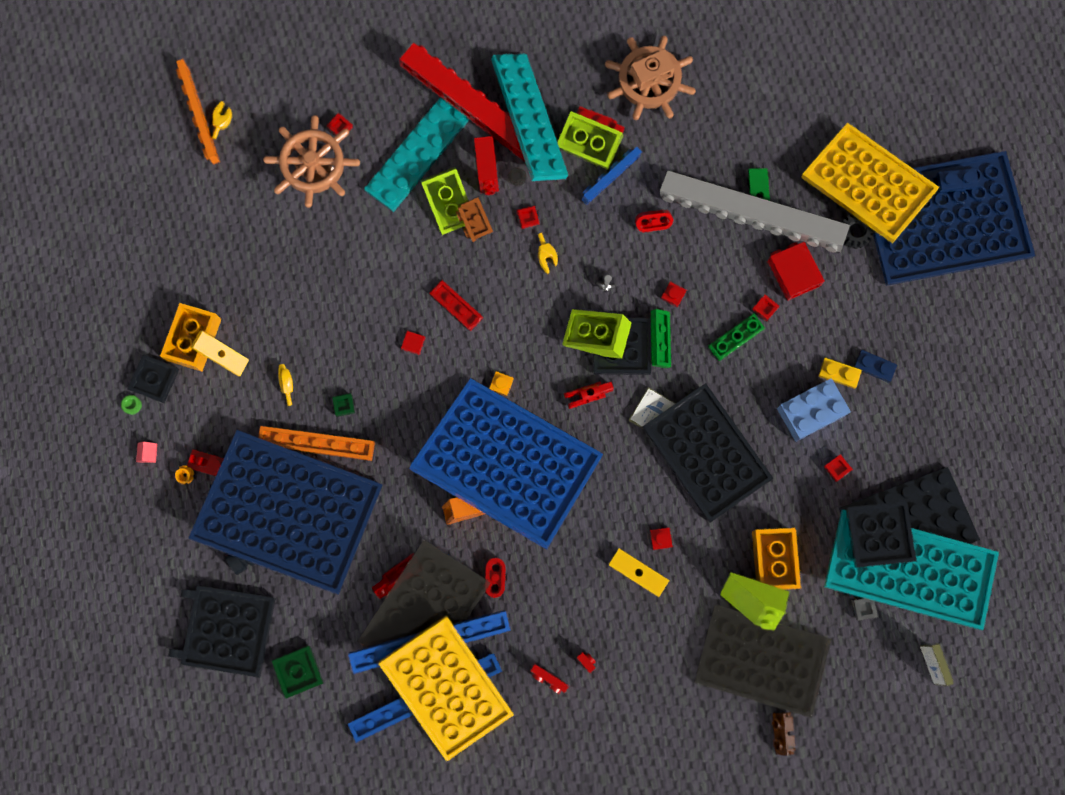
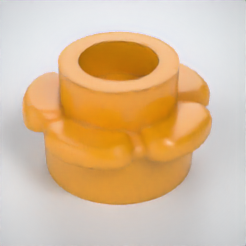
(179, 475)

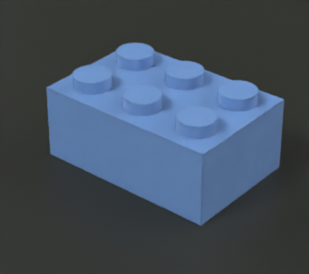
(813, 410)

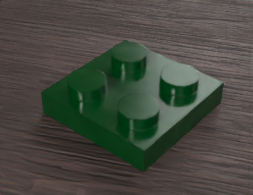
(297, 672)

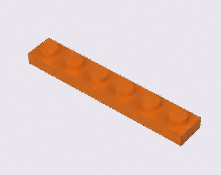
(199, 118)
(319, 443)

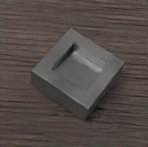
(864, 609)

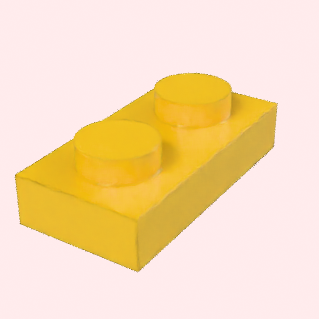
(840, 373)

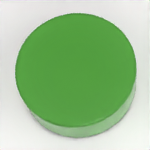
(131, 404)

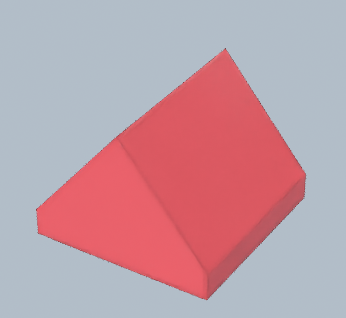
(146, 452)

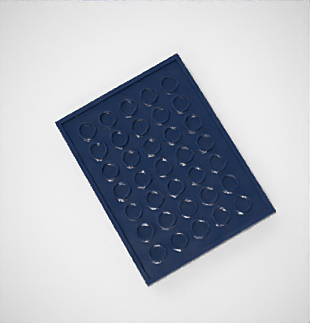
(960, 227)
(286, 512)

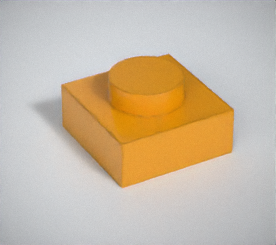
(501, 383)

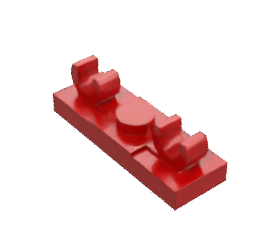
(204, 462)

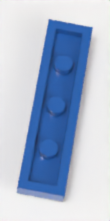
(605, 179)

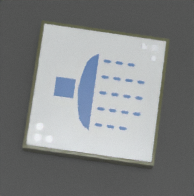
(649, 407)
(936, 664)

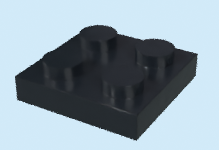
(153, 379)

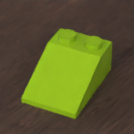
(444, 195)
(597, 332)
(756, 600)

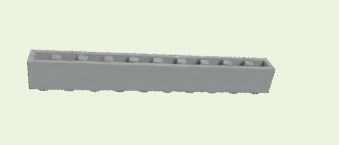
(754, 211)

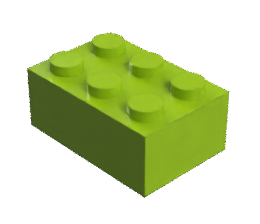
(589, 140)

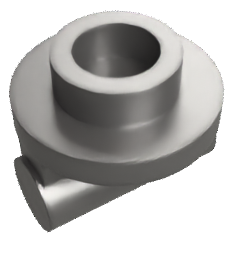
(605, 283)

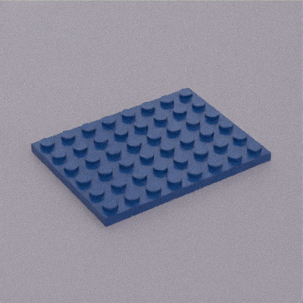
(507, 463)

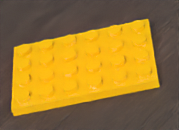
(870, 182)
(446, 688)

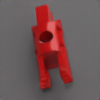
(597, 389)

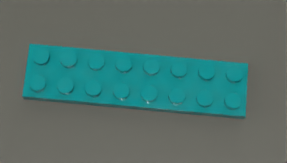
(529, 117)
(416, 154)

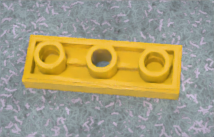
(228, 357)
(649, 579)

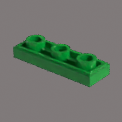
(759, 183)
(727, 343)

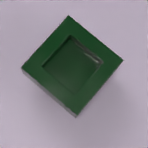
(343, 405)

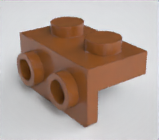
(474, 219)

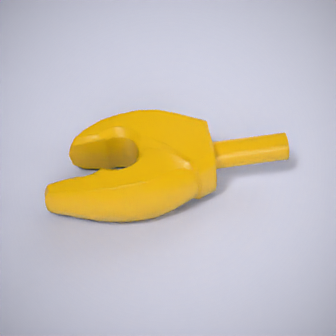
(220, 121)
(546, 251)
(285, 382)

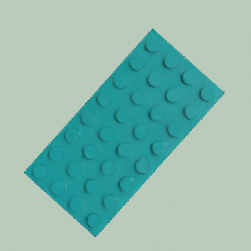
(945, 582)

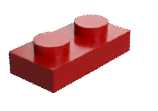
(541, 675)

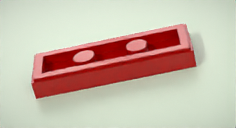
(456, 305)

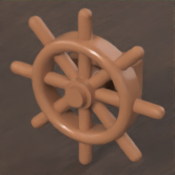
(649, 68)
(310, 162)

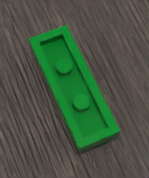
(660, 338)

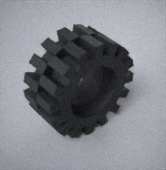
(861, 241)

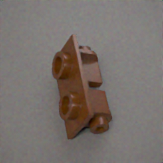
(782, 724)

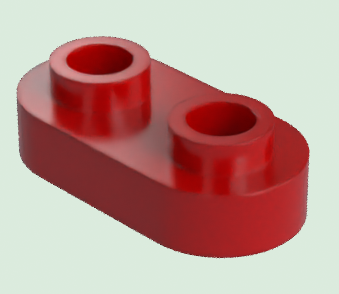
(653, 220)
(495, 577)

